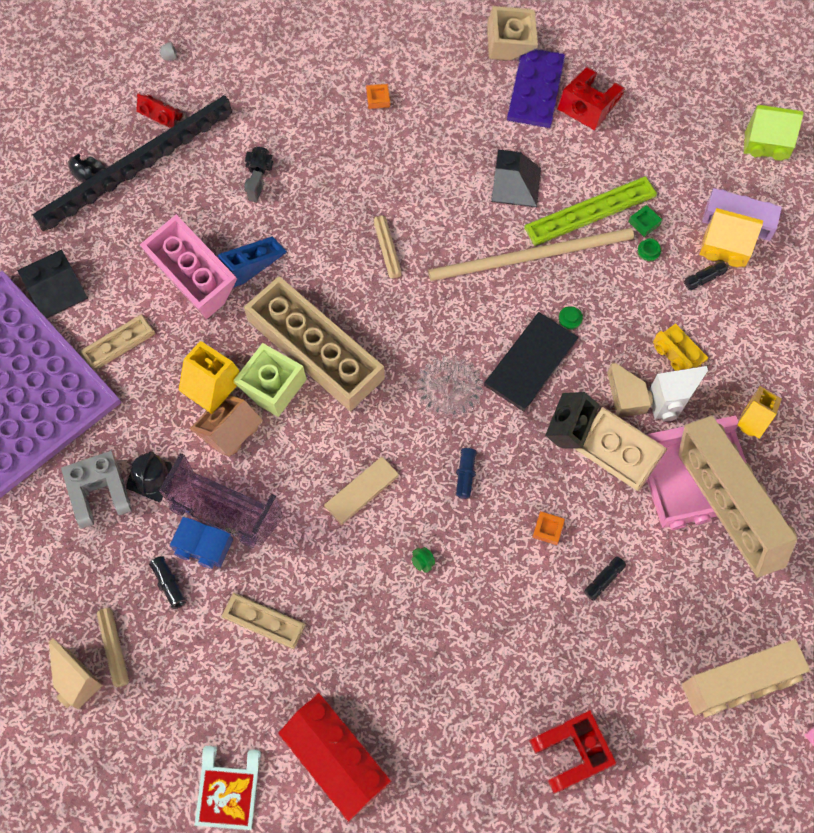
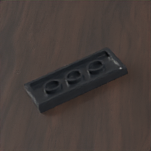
(531, 361)

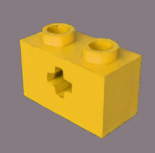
(759, 412)

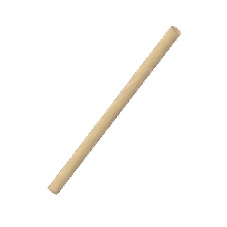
(530, 254)

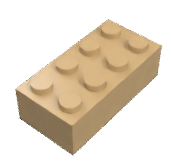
(739, 680)

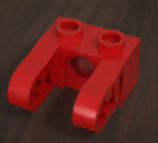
(586, 103)
(589, 743)

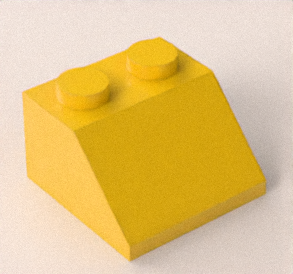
(730, 237)

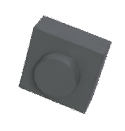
(254, 186)

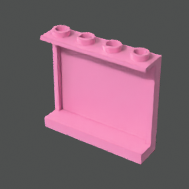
(672, 486)

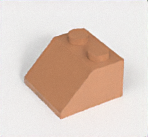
(228, 425)

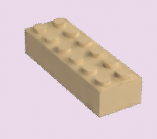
(315, 343)
(737, 497)

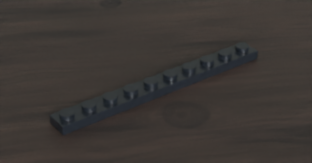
(130, 165)

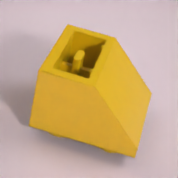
(207, 377)

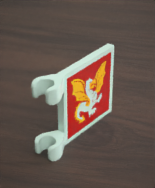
(227, 794)

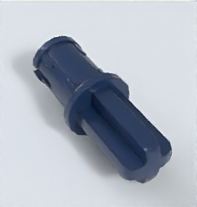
(465, 473)

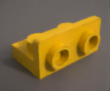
(679, 349)

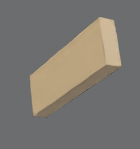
(117, 342)
(361, 490)
(263, 621)

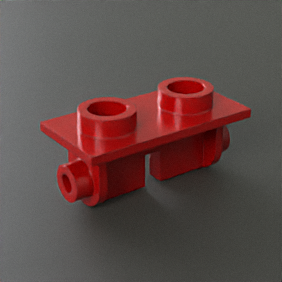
(157, 110)

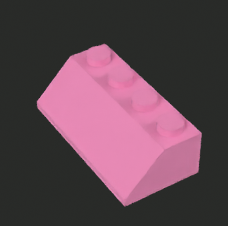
(190, 266)

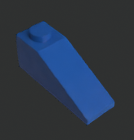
(251, 258)

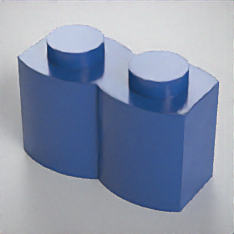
(201, 542)

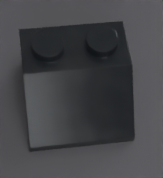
(52, 284)

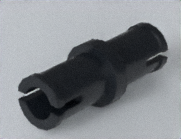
(168, 582)

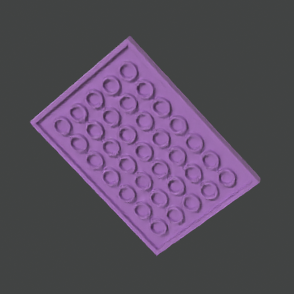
(44, 389)

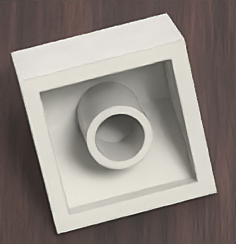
(673, 391)

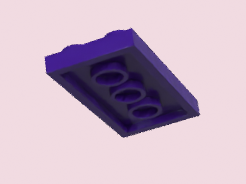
(536, 88)

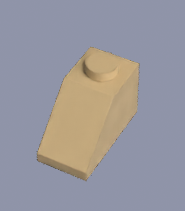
(628, 392)

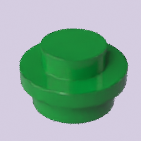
(649, 250)
(570, 317)
(423, 559)

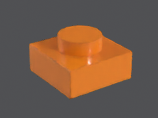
(377, 96)
(548, 528)

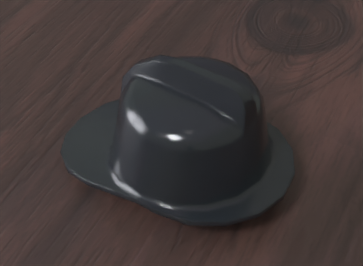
(148, 475)

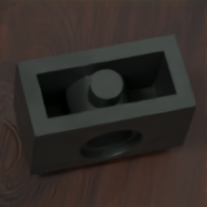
(572, 420)

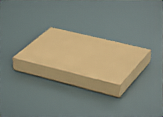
(622, 449)

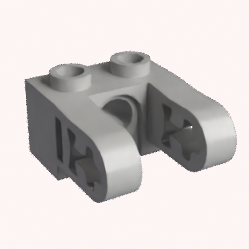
(92, 475)

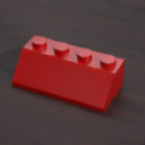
(334, 757)

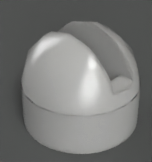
(168, 52)

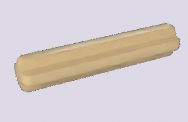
(387, 247)
(112, 647)

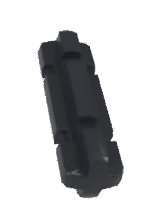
(705, 275)
(604, 579)

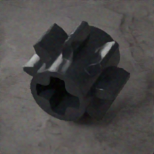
(259, 160)

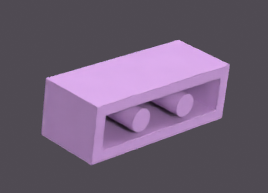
(745, 206)

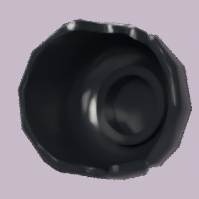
(83, 169)

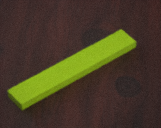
(590, 211)

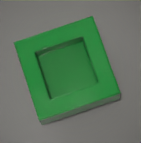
(645, 220)

